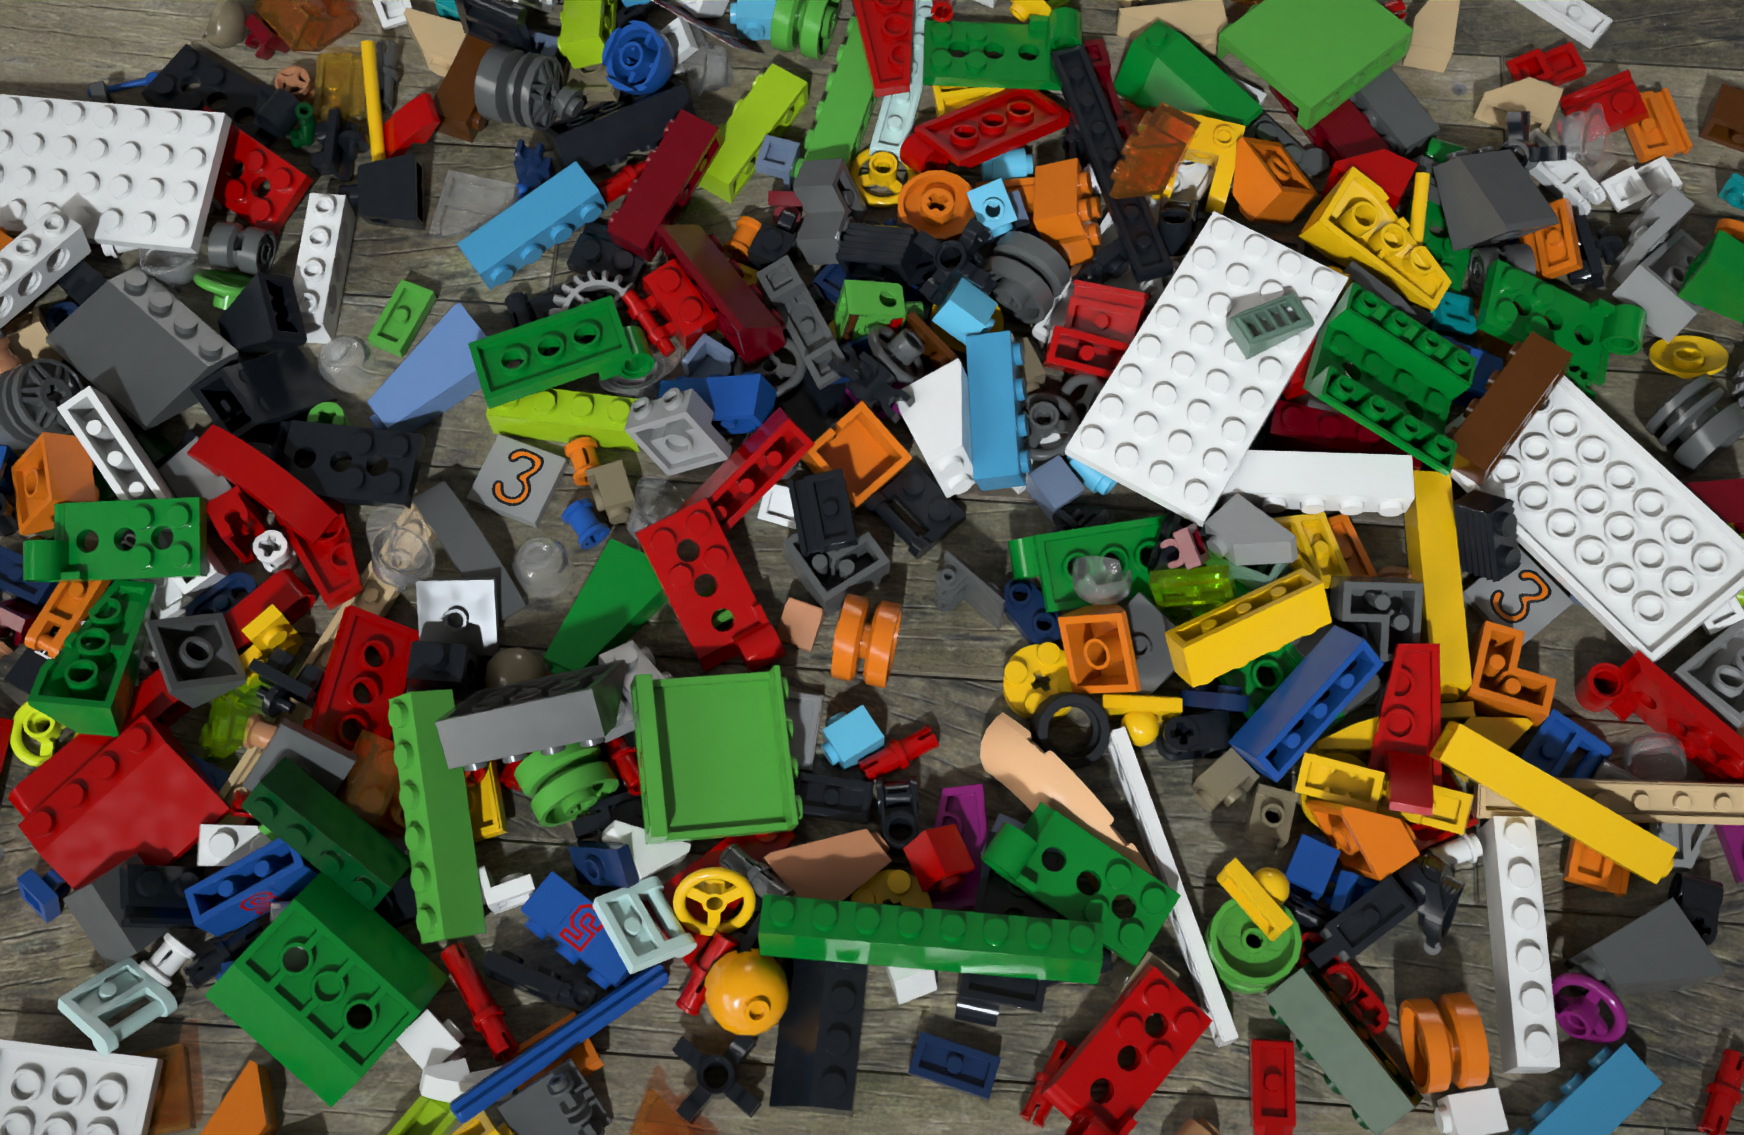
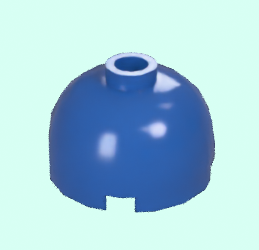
(638, 58)

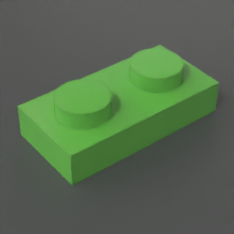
(402, 318)

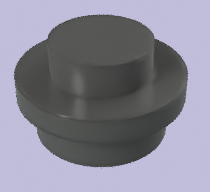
(568, 102)

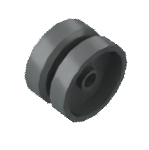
(1026, 275)

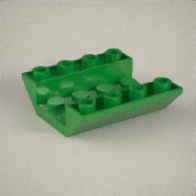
(1392, 370)
(304, 1013)

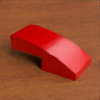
(1554, 66)
(410, 125)
(1409, 783)

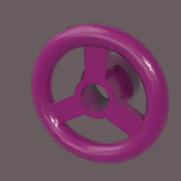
(1581, 1014)

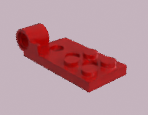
(983, 130)
(260, 165)
(750, 629)
(348, 667)
(1667, 708)
(1098, 1055)

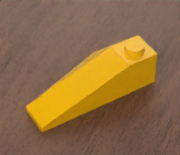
(1362, 228)

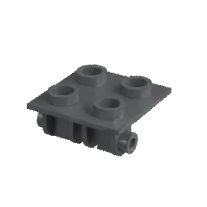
(958, 583)
(556, 1106)

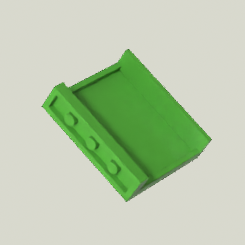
(1317, 49)
(715, 756)

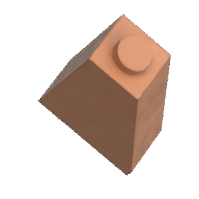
(830, 866)

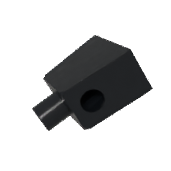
(390, 192)
(444, 668)

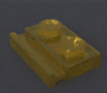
(339, 85)

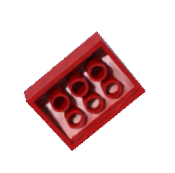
(128, 800)

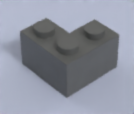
(829, 204)
(836, 573)
(1387, 604)

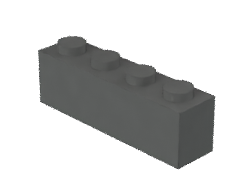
(1396, 115)

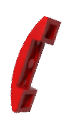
(264, 481)

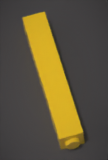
(1436, 563)
(1554, 802)

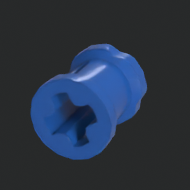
(585, 523)

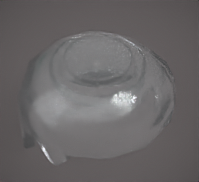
(348, 363)
(543, 567)
(1100, 580)
(1656, 757)

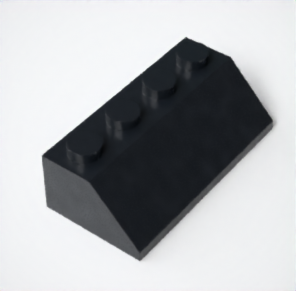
(617, 127)
(820, 1037)

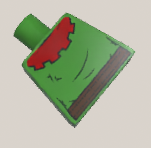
(871, 304)

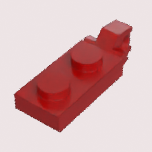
(1272, 1087)

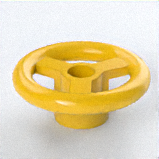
(878, 163)
(714, 893)

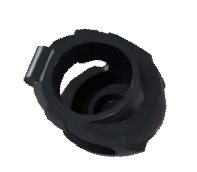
(1435, 892)

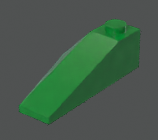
(1172, 70)
(97, 669)

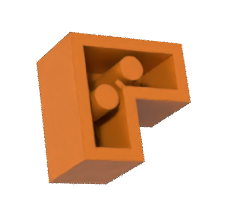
(1498, 684)

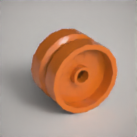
(936, 204)
(860, 639)
(1443, 1042)

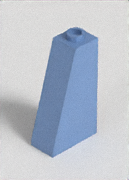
(431, 377)

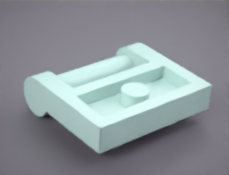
(634, 930)
(109, 995)

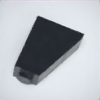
(264, 317)

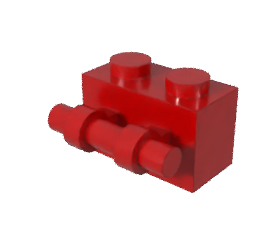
(677, 303)

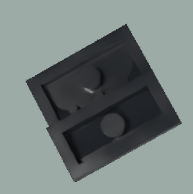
(815, 408)

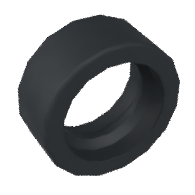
(1099, 721)

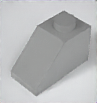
(1248, 535)

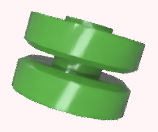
(805, 25)
(565, 783)
(1248, 968)

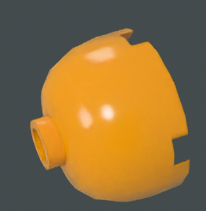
(746, 992)

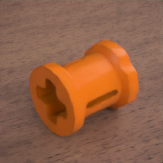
(742, 239)
(582, 459)

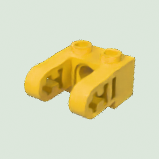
(1213, 146)

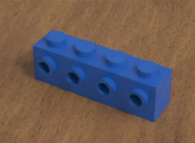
(1306, 703)

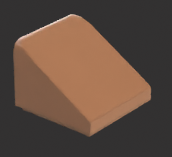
(800, 624)

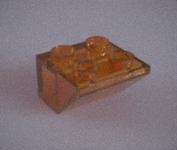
(308, 23)
(1154, 153)
(374, 783)

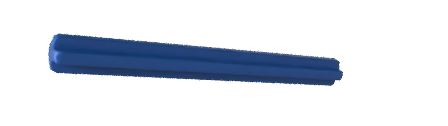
(558, 1043)

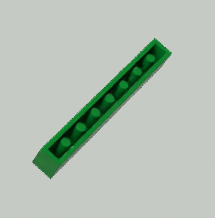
(931, 939)

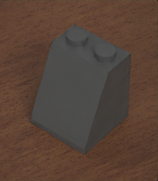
(1489, 198)
(1649, 955)

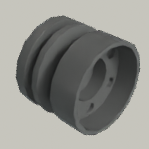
(518, 87)
(31, 401)
(1697, 423)

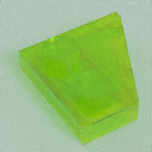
(1192, 590)
(225, 728)

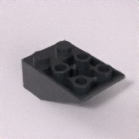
(261, 393)

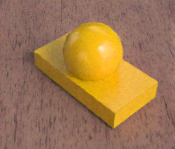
(1141, 714)
(1259, 895)

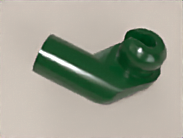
(307, 119)

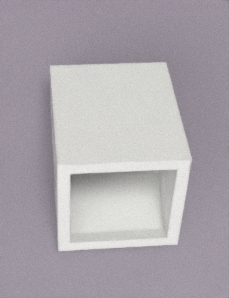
(942, 425)

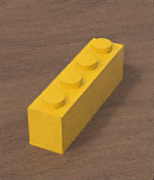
(1248, 627)

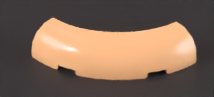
(1047, 779)

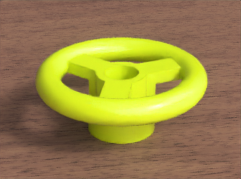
(33, 724)

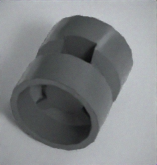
(236, 247)

